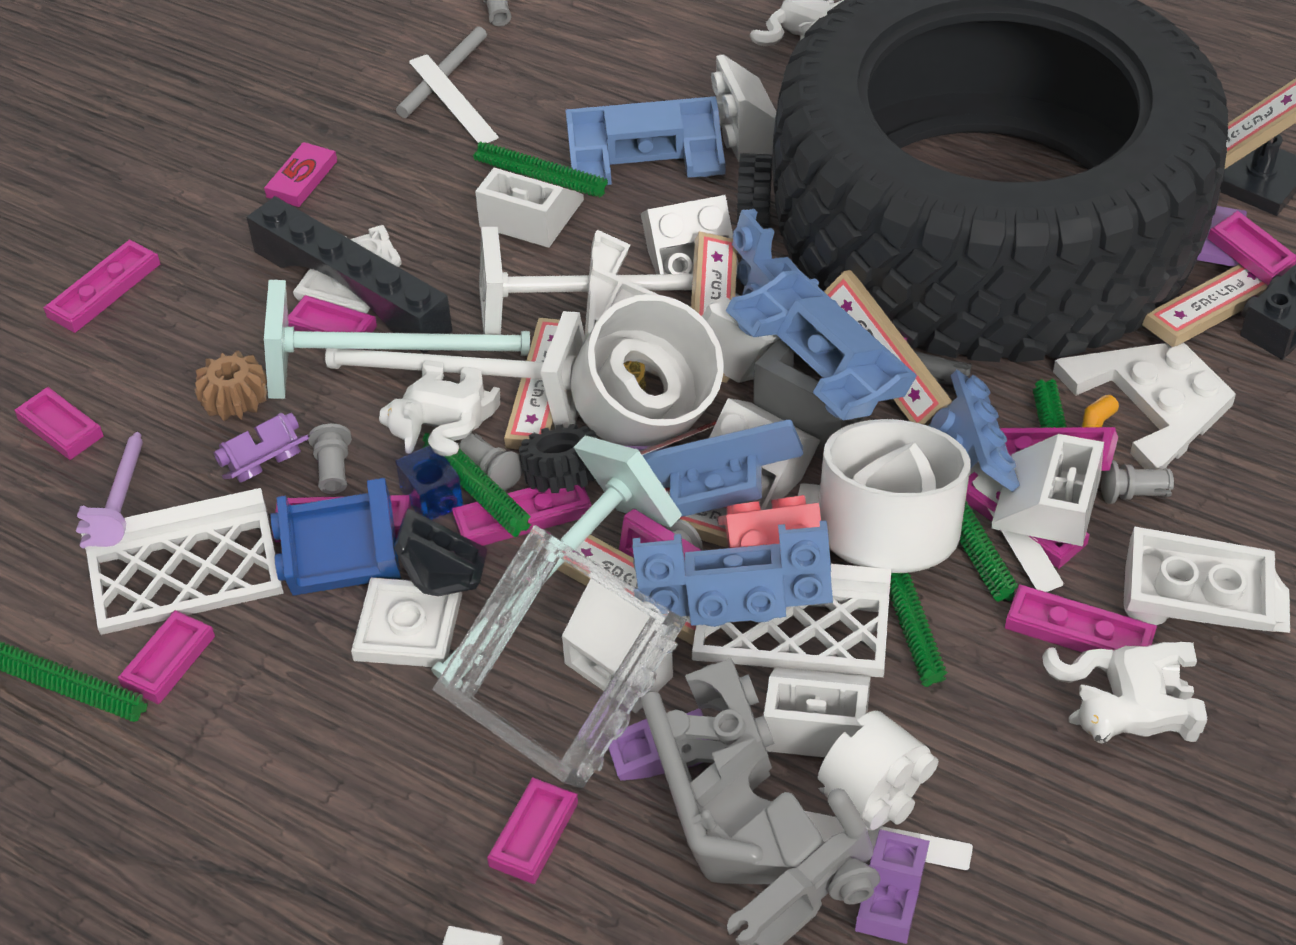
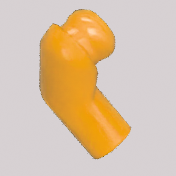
(1100, 411)

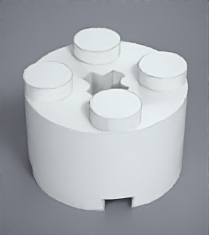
(878, 769)

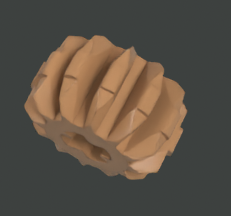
(231, 385)

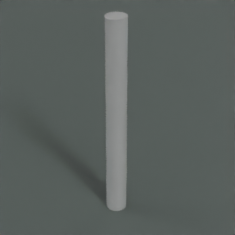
(447, 66)

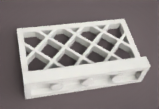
(184, 527)
(851, 590)

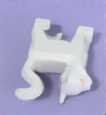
(795, 17)
(441, 404)
(1139, 684)

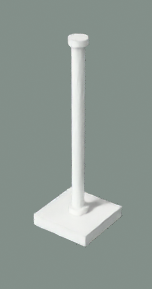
(497, 284)
(554, 371)

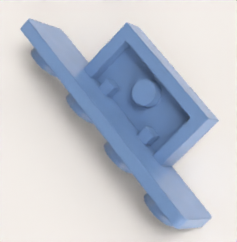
(975, 426)
(723, 467)

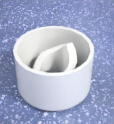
(672, 343)
(893, 494)

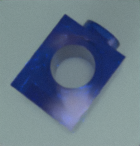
(429, 482)

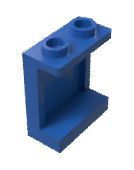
(336, 541)

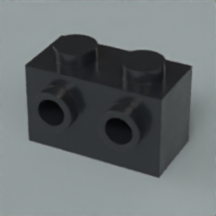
(1272, 316)

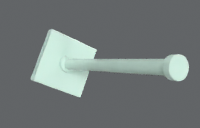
(281, 339)
(626, 486)

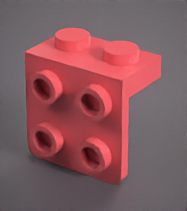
(750, 526)

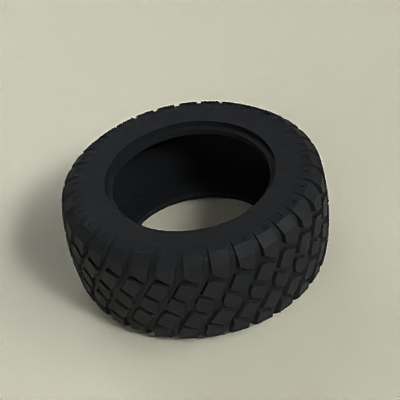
(992, 261)

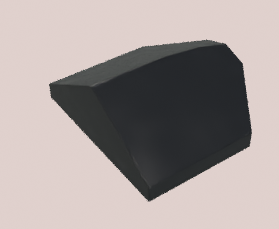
(437, 557)

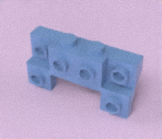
(647, 133)
(754, 246)
(850, 359)
(737, 581)

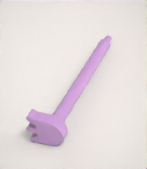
(106, 525)

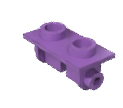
(245, 457)

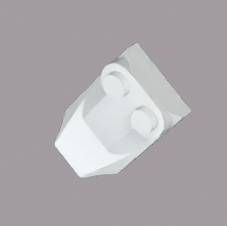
(1203, 582)

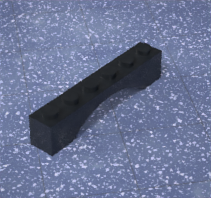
(397, 297)

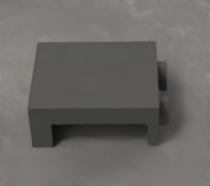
(791, 396)

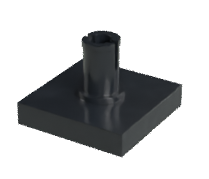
(1263, 177)

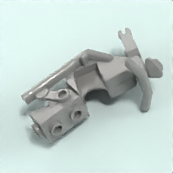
(745, 836)

